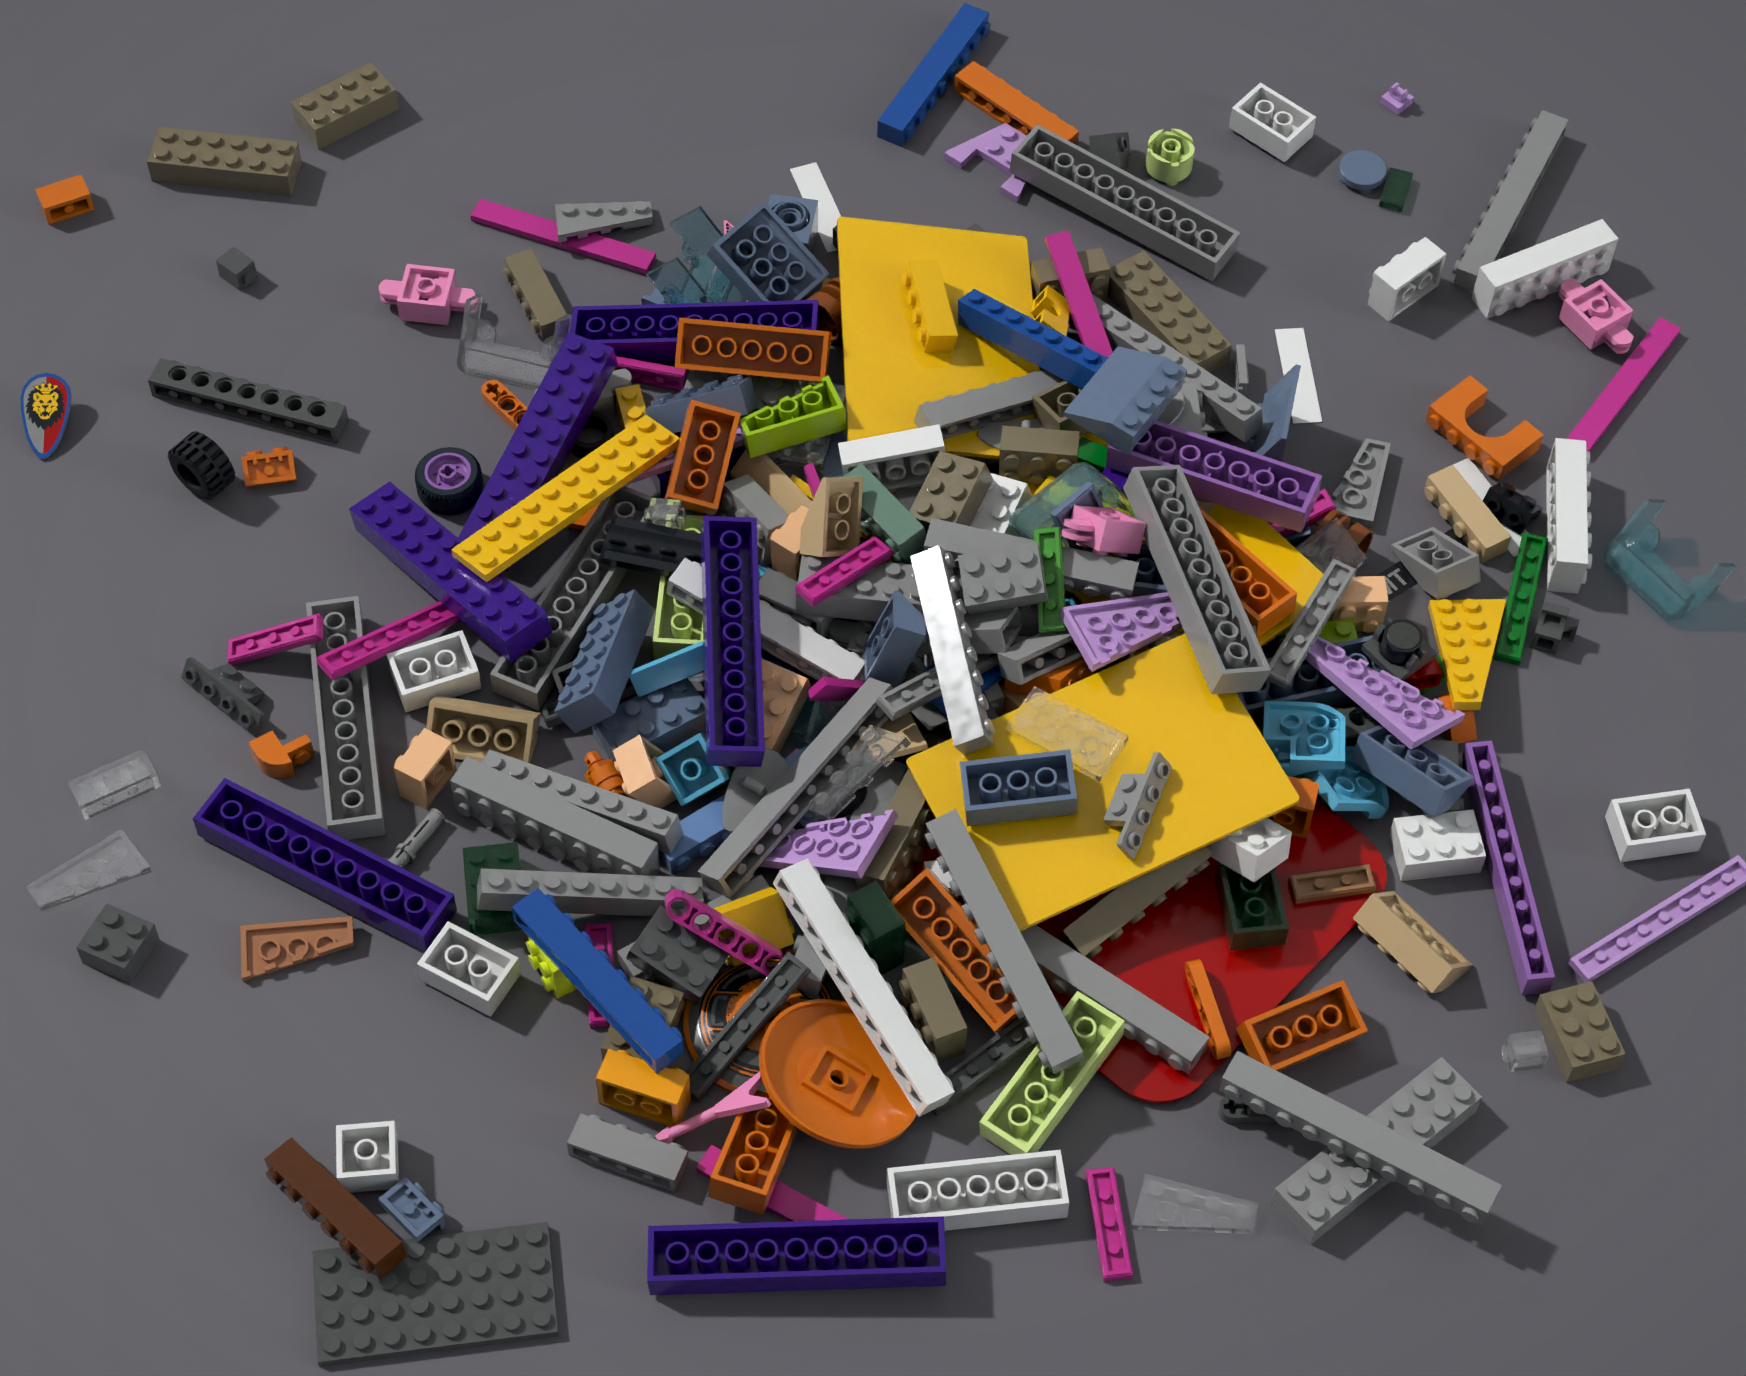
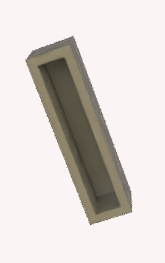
(534, 291)

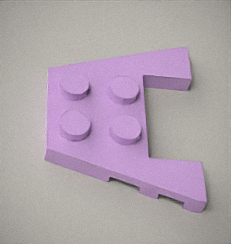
(995, 148)

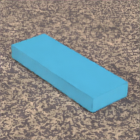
(668, 669)

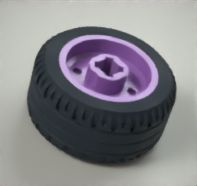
(449, 480)

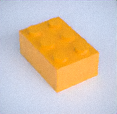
(636, 1089)

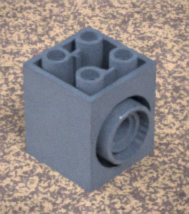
(799, 216)

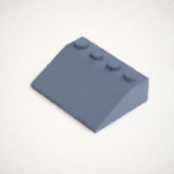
(767, 259)
(1126, 396)
(1276, 416)

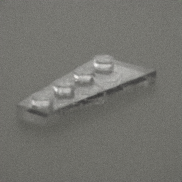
(856, 770)

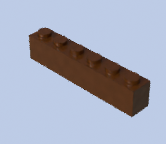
(335, 1209)

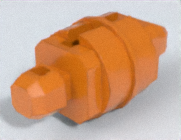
(603, 773)

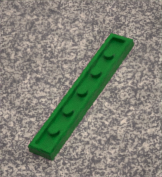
(1521, 599)

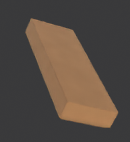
(1332, 884)

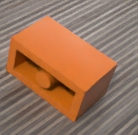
(65, 199)

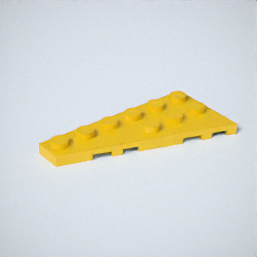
(1466, 644)

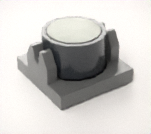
(1400, 644)

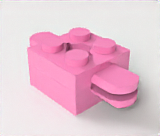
(425, 283)
(1596, 315)
(1105, 530)

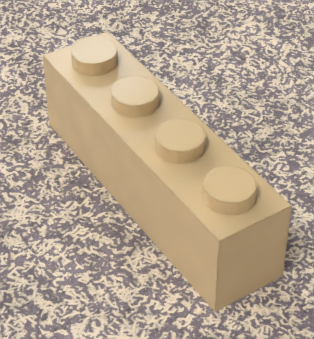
(1467, 513)

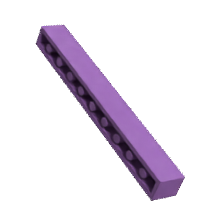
(1508, 870)

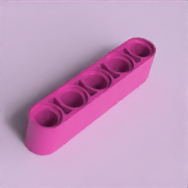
(718, 922)

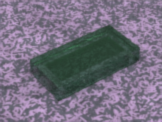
(1396, 189)

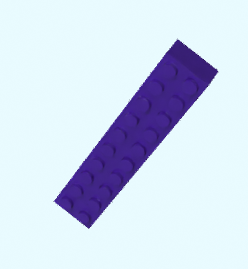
(652, 329)
(546, 428)
(423, 550)
(732, 642)
(325, 864)
(796, 1256)

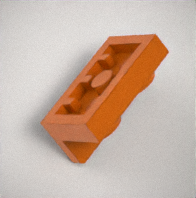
(269, 467)

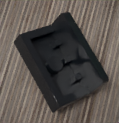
(1511, 507)

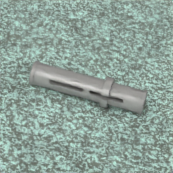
(406, 851)

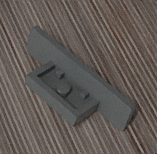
(227, 691)

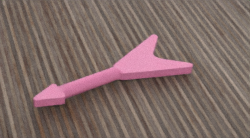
(737, 1102)

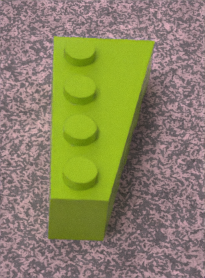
(794, 420)

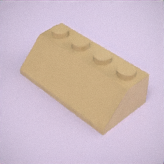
(772, 481)
(483, 726)
(1411, 941)

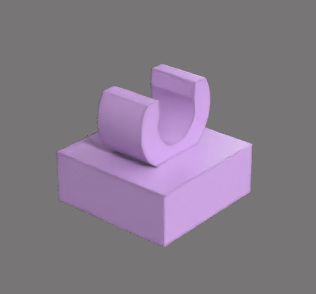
(1396, 99)

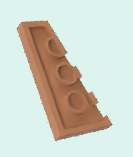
(286, 944)

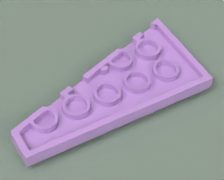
(1119, 626)
(1384, 696)
(834, 845)

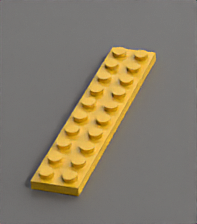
(565, 498)

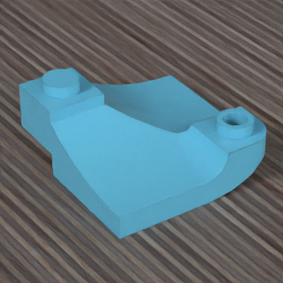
(1304, 736)
(1351, 788)

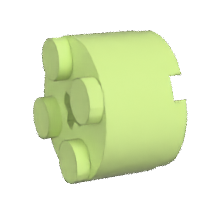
(1170, 156)

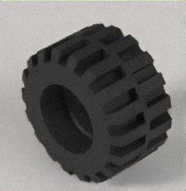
(201, 465)

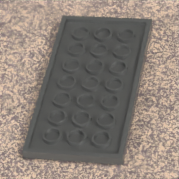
(439, 1298)

